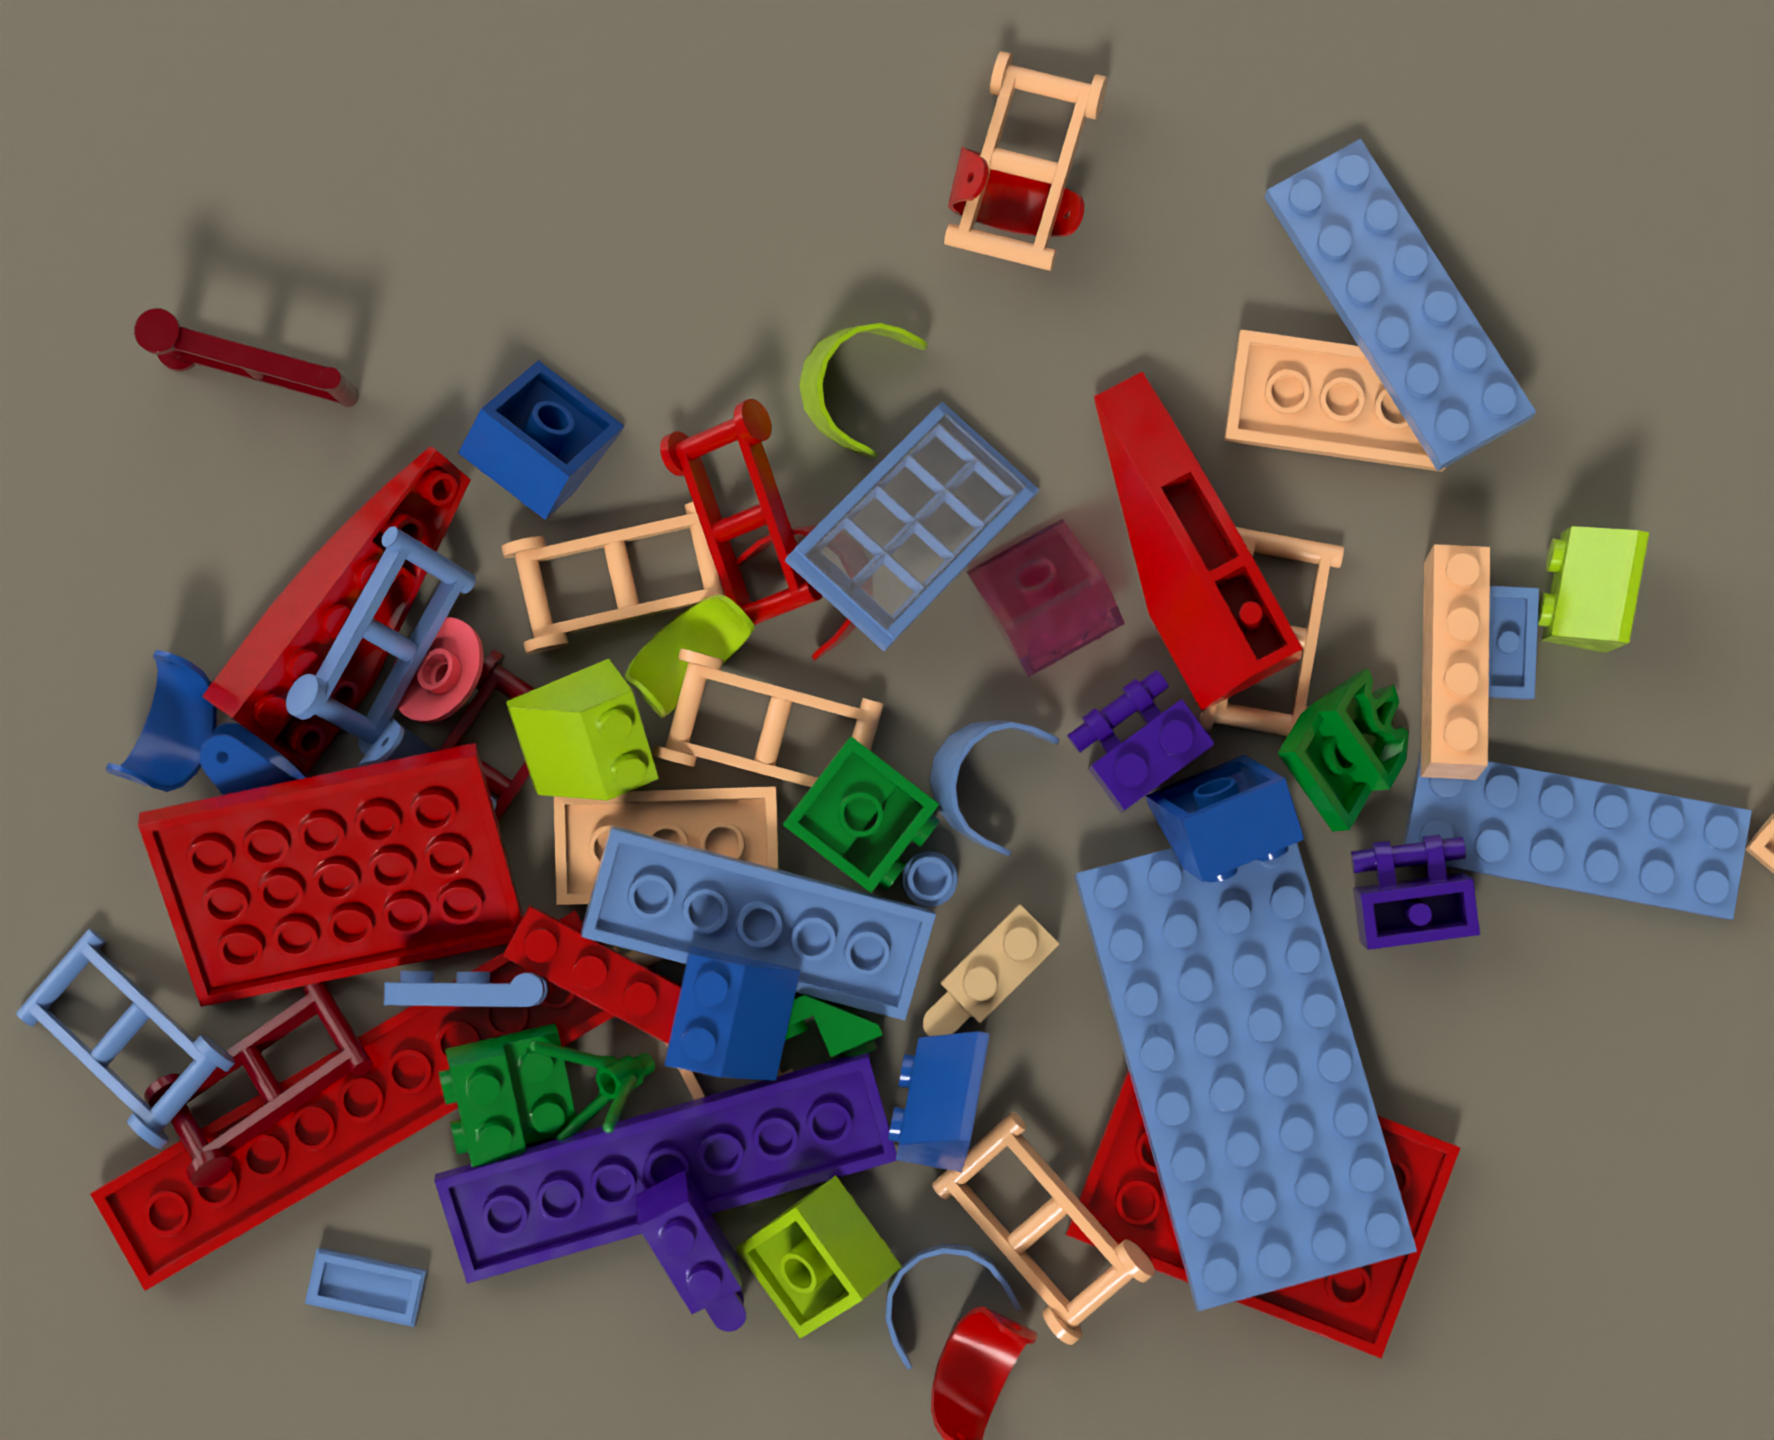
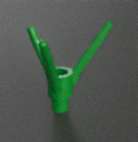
(614, 1078)

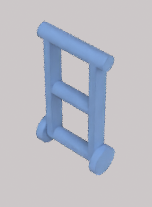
(312, 693)
(144, 1120)

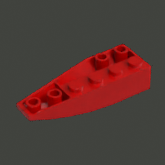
(1188, 553)
(315, 605)

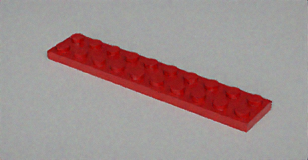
(172, 1224)

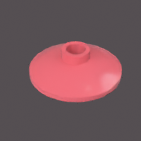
(445, 674)

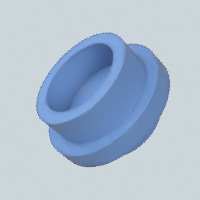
(929, 879)

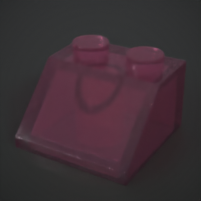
(1046, 597)

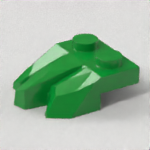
(1346, 748)

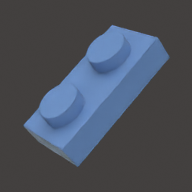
(1513, 642)

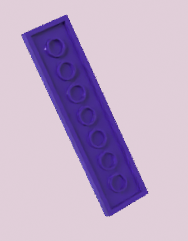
(730, 1144)

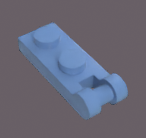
(470, 989)

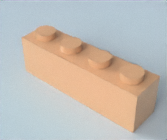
(1455, 662)

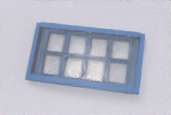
(912, 526)

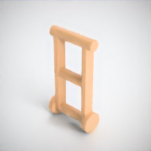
(1003, 83)
(532, 550)
(1302, 550)
(705, 667)
(1126, 1258)

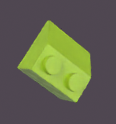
(1592, 587)
(583, 736)
(818, 1257)

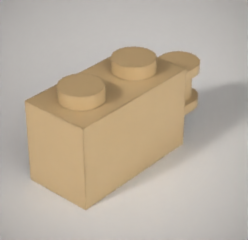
(990, 972)

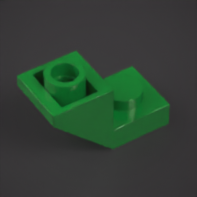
(840, 1029)

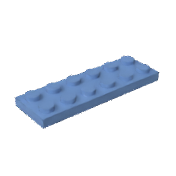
(1399, 304)
(1587, 837)
(677, 896)

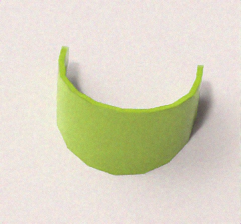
(814, 371)
(708, 627)

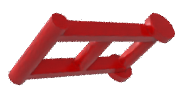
(683, 458)

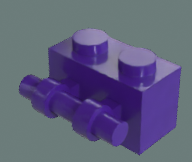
(1148, 755)
(1414, 909)

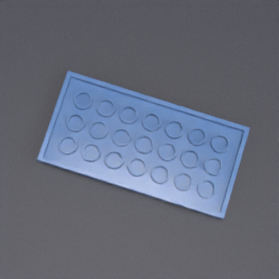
(1244, 1073)

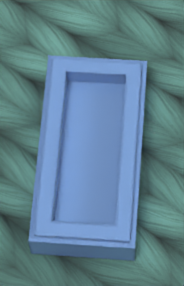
(366, 1286)

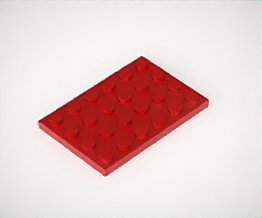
(334, 874)
(1348, 1306)

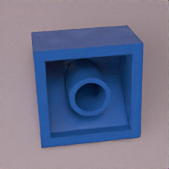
(540, 439)
(1227, 818)
(731, 1016)
(940, 1100)

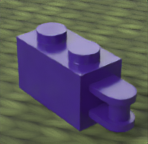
(692, 1250)

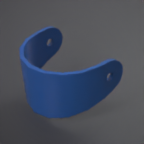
(174, 729)
(242, 762)

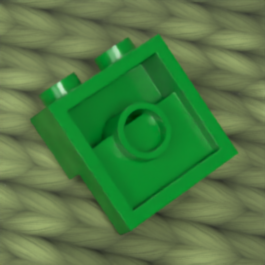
(863, 816)
(506, 1094)

